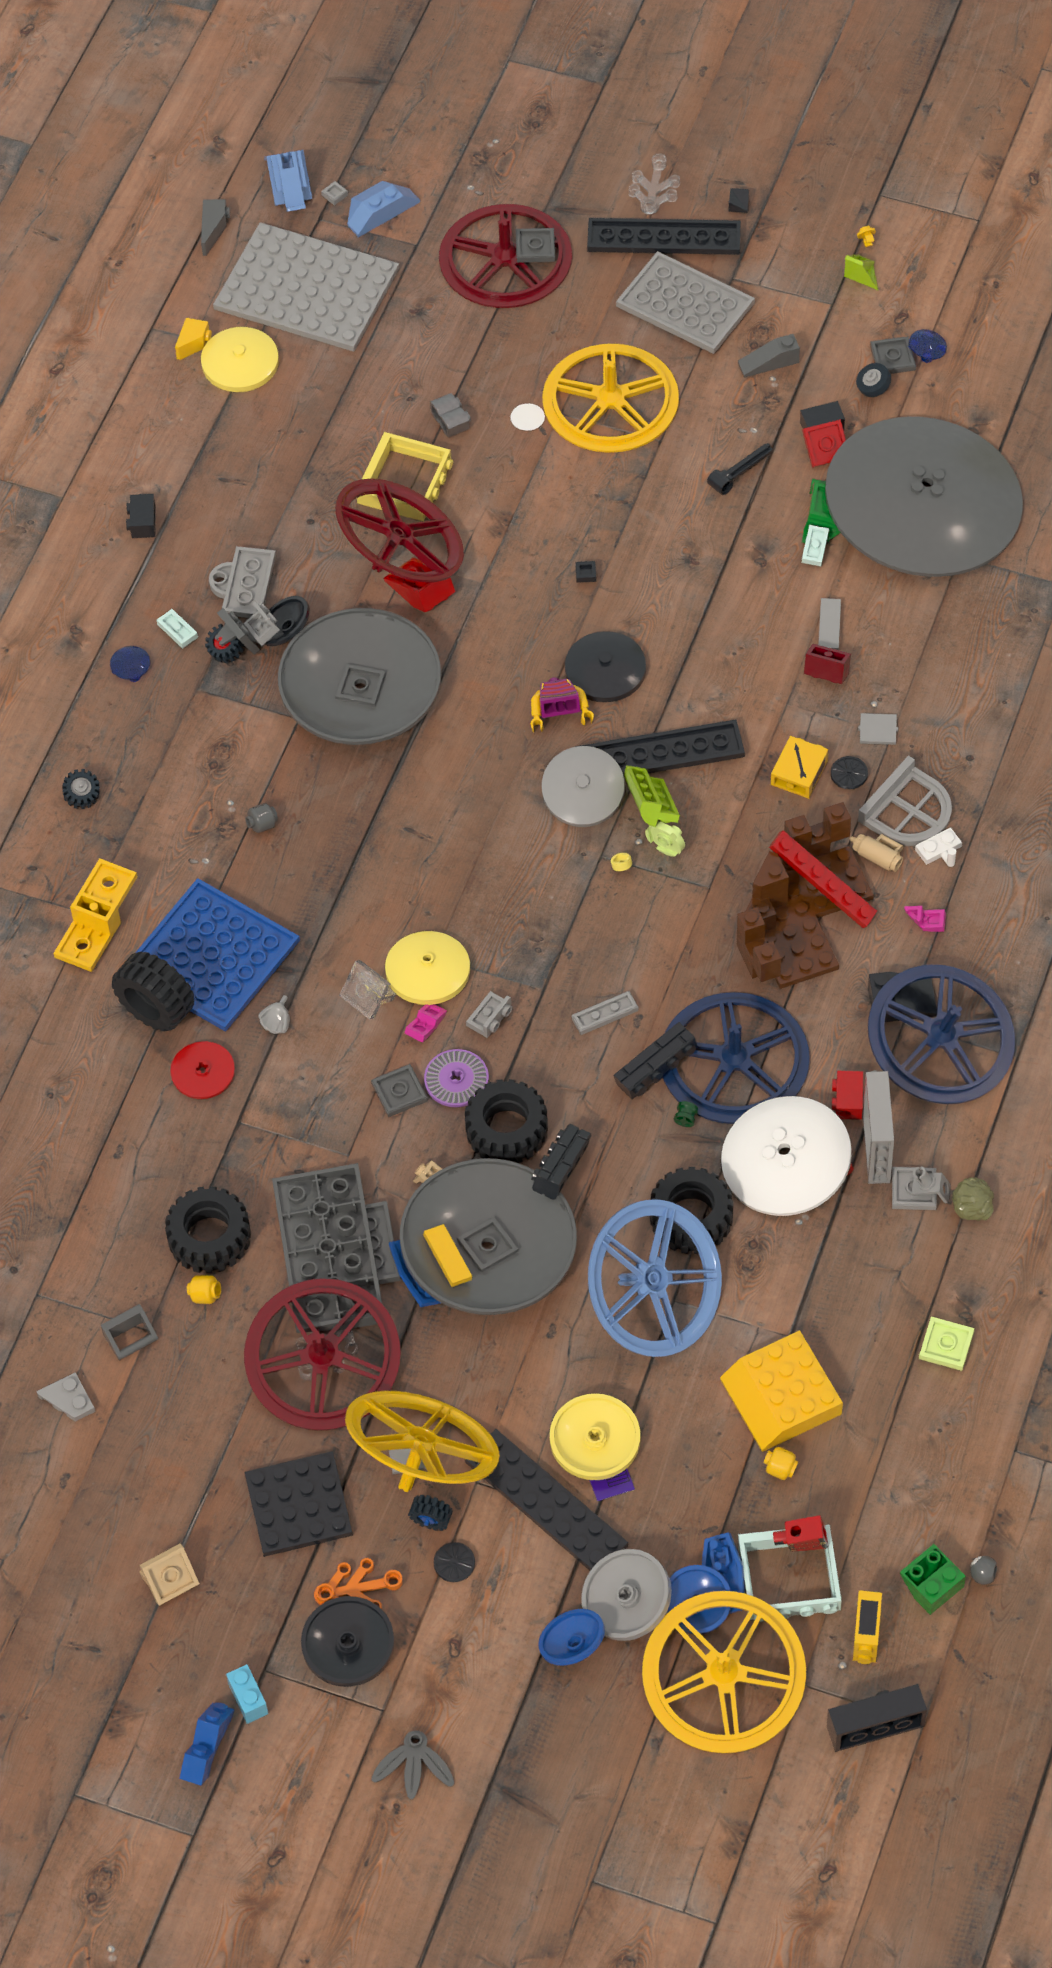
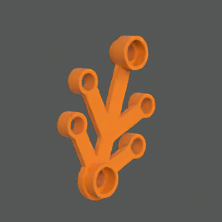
(354, 1587)

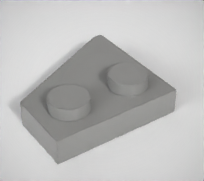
(68, 1397)

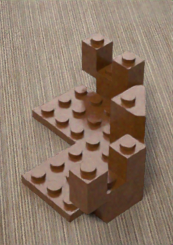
(781, 926)

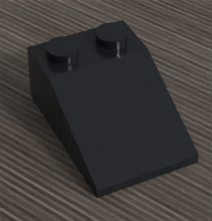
(916, 996)

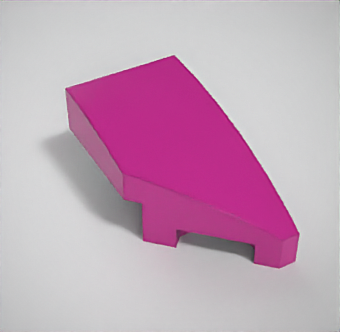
(927, 919)

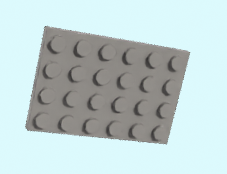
(685, 302)

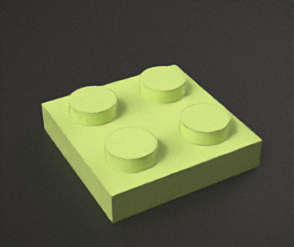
(946, 1343)

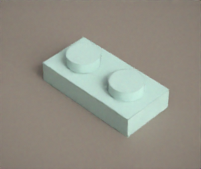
(815, 545)
(177, 628)

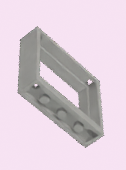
(878, 1127)

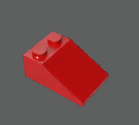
(420, 594)

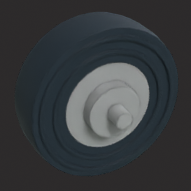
(873, 379)

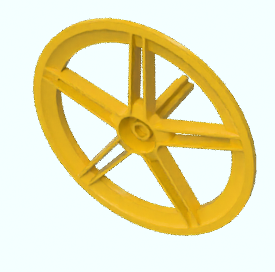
(610, 396)
(421, 1440)
(724, 1671)

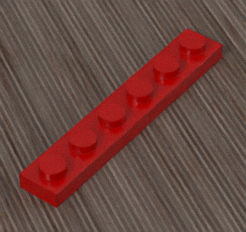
(823, 879)

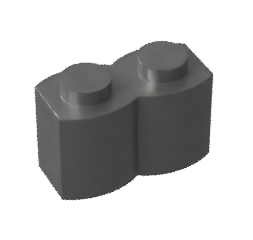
(450, 415)

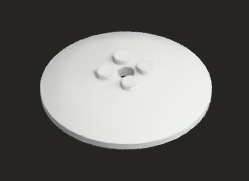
(793, 1181)

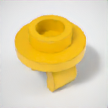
(866, 233)

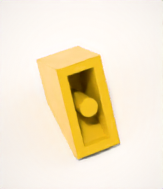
(192, 337)

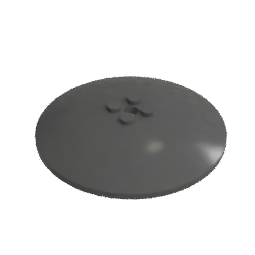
(354, 648)
(496, 1205)

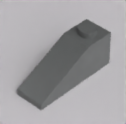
(213, 222)
(771, 356)

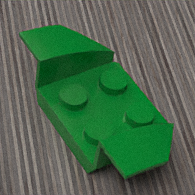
(819, 512)

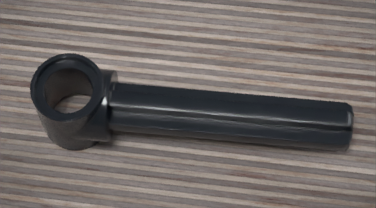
(723, 480)

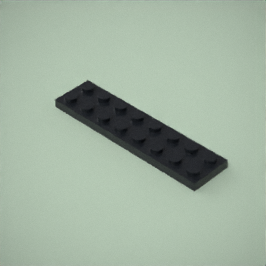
(664, 236)
(677, 747)
(551, 1505)

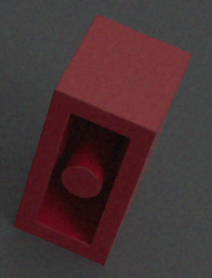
(827, 663)

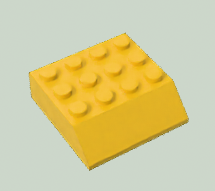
(781, 1391)

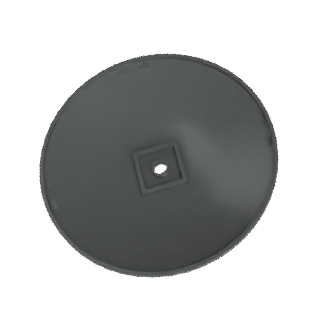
(917, 529)

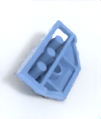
(378, 206)

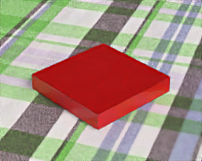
(823, 442)

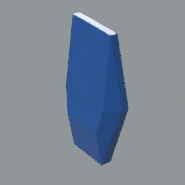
(418, 1293)
(722, 1556)

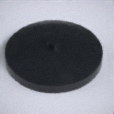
(606, 666)
(347, 1641)

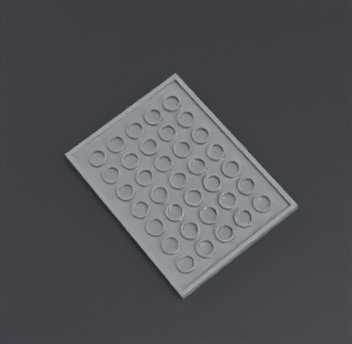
(306, 286)

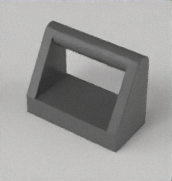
(124, 1323)

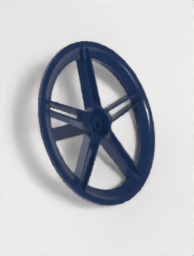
(941, 1033)
(736, 1055)

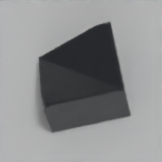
(738, 200)

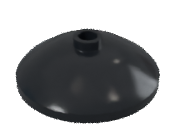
(291, 618)

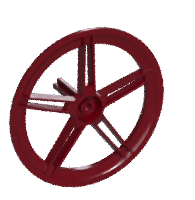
(502, 255)
(398, 531)
(320, 1351)

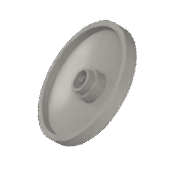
(583, 786)
(628, 1593)

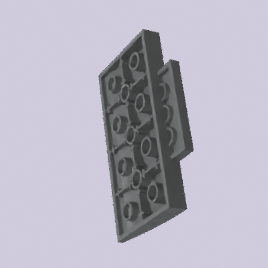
(333, 1236)

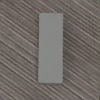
(829, 623)
(605, 1013)

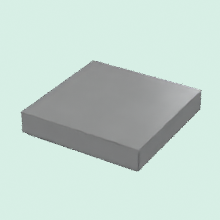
(902, 1191)

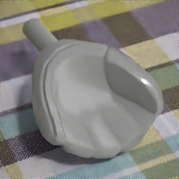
(275, 1017)

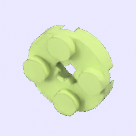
(666, 837)

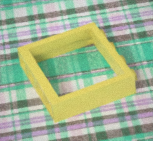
(414, 448)

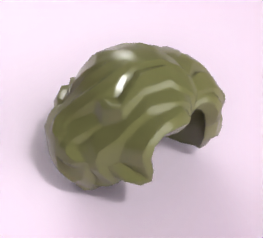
(973, 1199)

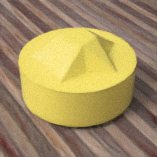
(621, 862)

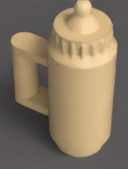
(881, 851)

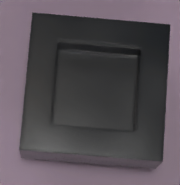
(585, 571)

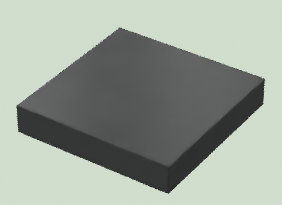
(535, 245)
(893, 354)
(399, 1090)

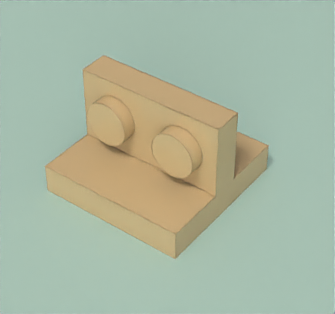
(169, 1574)

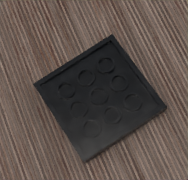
(298, 1503)

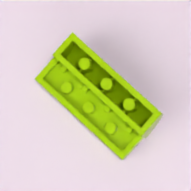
(651, 796)

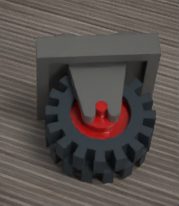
(229, 639)

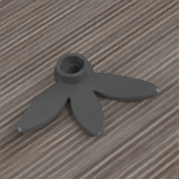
(414, 1754)

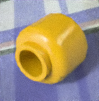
(204, 1289)
(780, 1463)

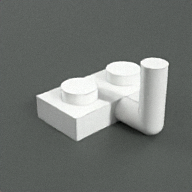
(939, 846)

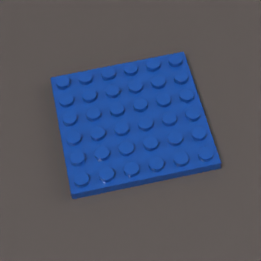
(219, 950)

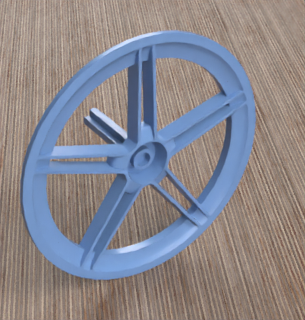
(654, 1278)

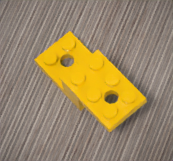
(95, 915)

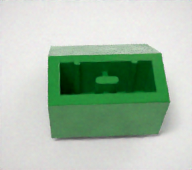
(932, 1579)

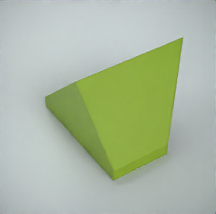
(860, 270)

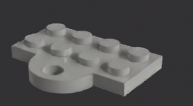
(244, 580)

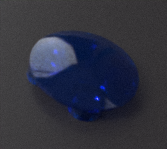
(927, 345)
(130, 663)

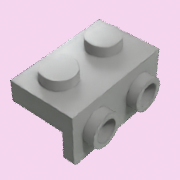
(262, 624)
(489, 1014)

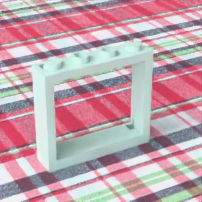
(765, 1540)

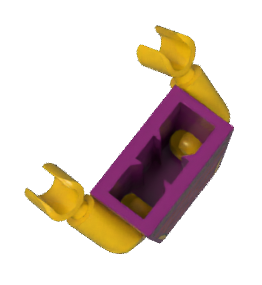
(558, 698)

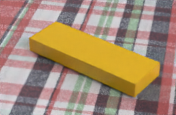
(447, 1255)

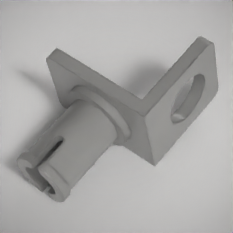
(930, 1184)

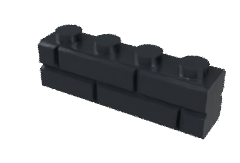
(655, 1061)
(561, 1161)

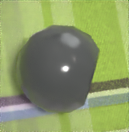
(983, 1570)

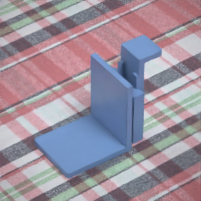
(289, 179)

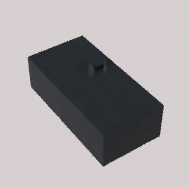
(876, 1717)

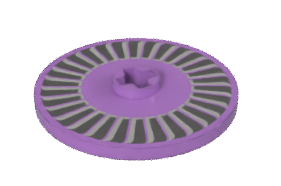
(458, 1063)

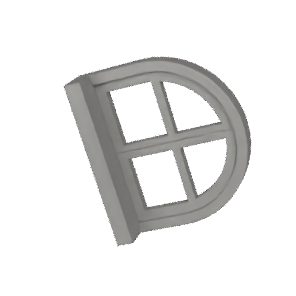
(889, 792)

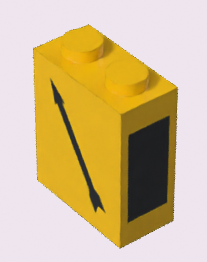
(799, 767)
(867, 1627)

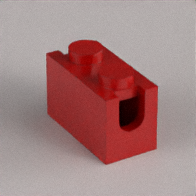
(849, 1094)

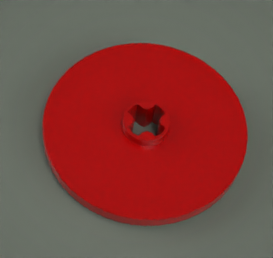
(218, 1070)

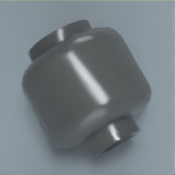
(261, 817)

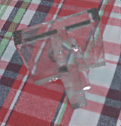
(366, 990)

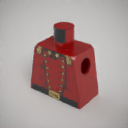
(811, 1537)

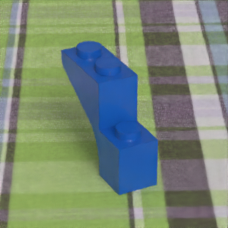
(208, 1735)

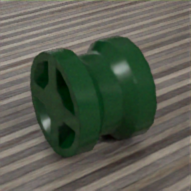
(685, 1114)

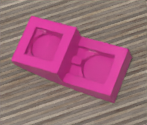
(426, 1022)

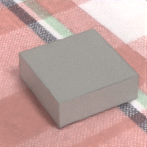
(334, 193)

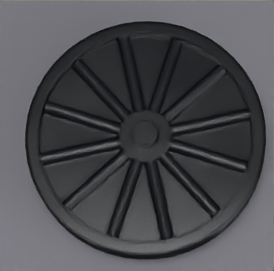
(849, 772)
(454, 1562)

